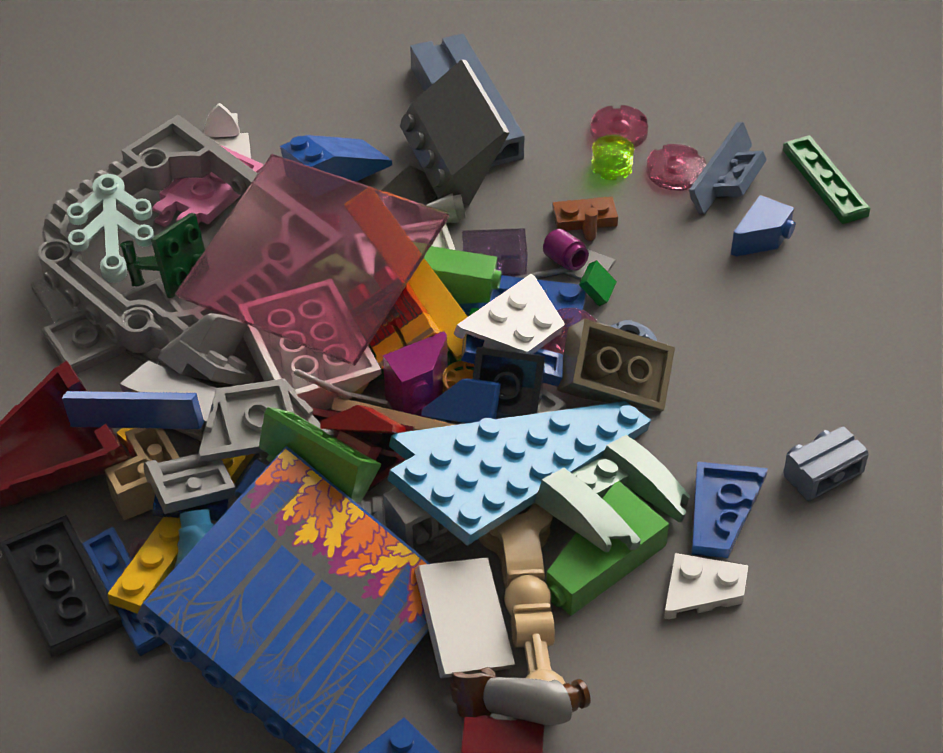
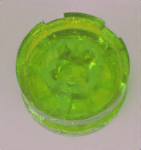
(612, 157)

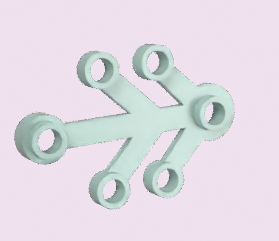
(110, 221)

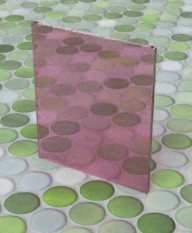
(313, 258)

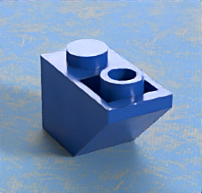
(465, 402)

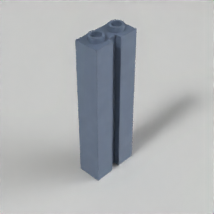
(432, 62)

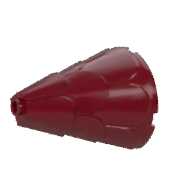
(42, 448)

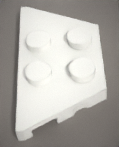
(515, 320)

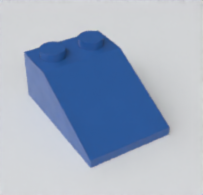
(339, 156)

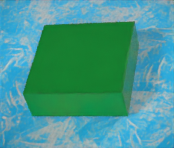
(597, 283)

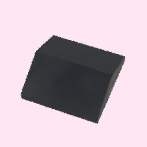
(519, 376)

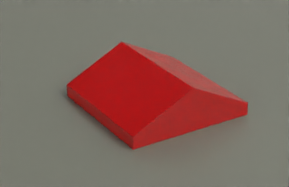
(362, 419)

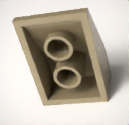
(615, 366)

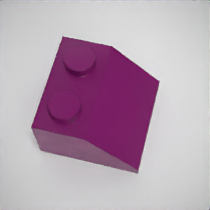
(415, 374)

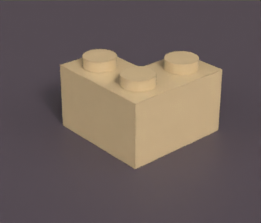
(127, 479)

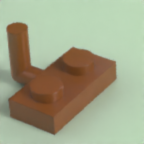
(585, 215)

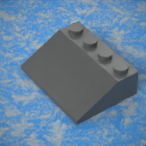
(455, 132)

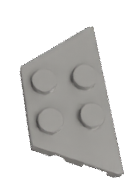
(238, 417)

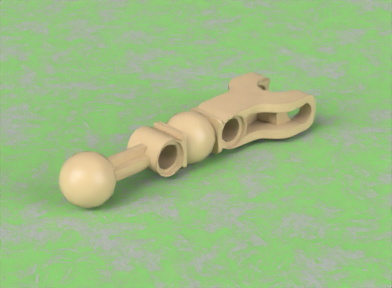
(526, 594)

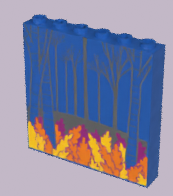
(294, 605)

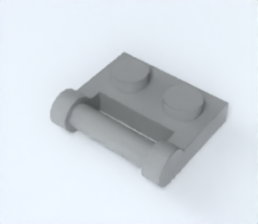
(188, 484)

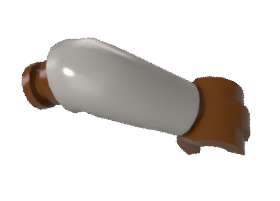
(518, 698)

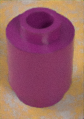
(565, 250)

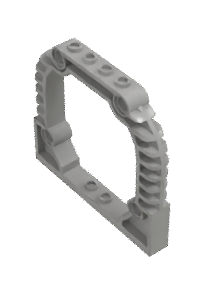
(150, 162)

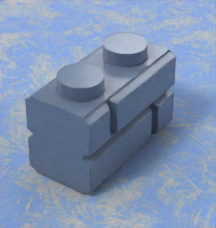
(825, 462)

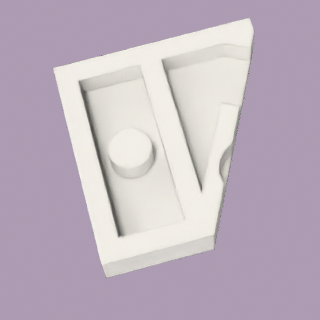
(704, 585)

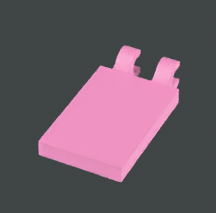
(201, 196)

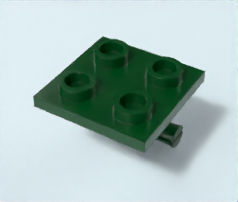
(175, 254)

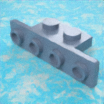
(728, 171)

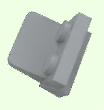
(207, 351)

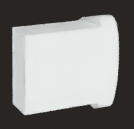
(221, 123)

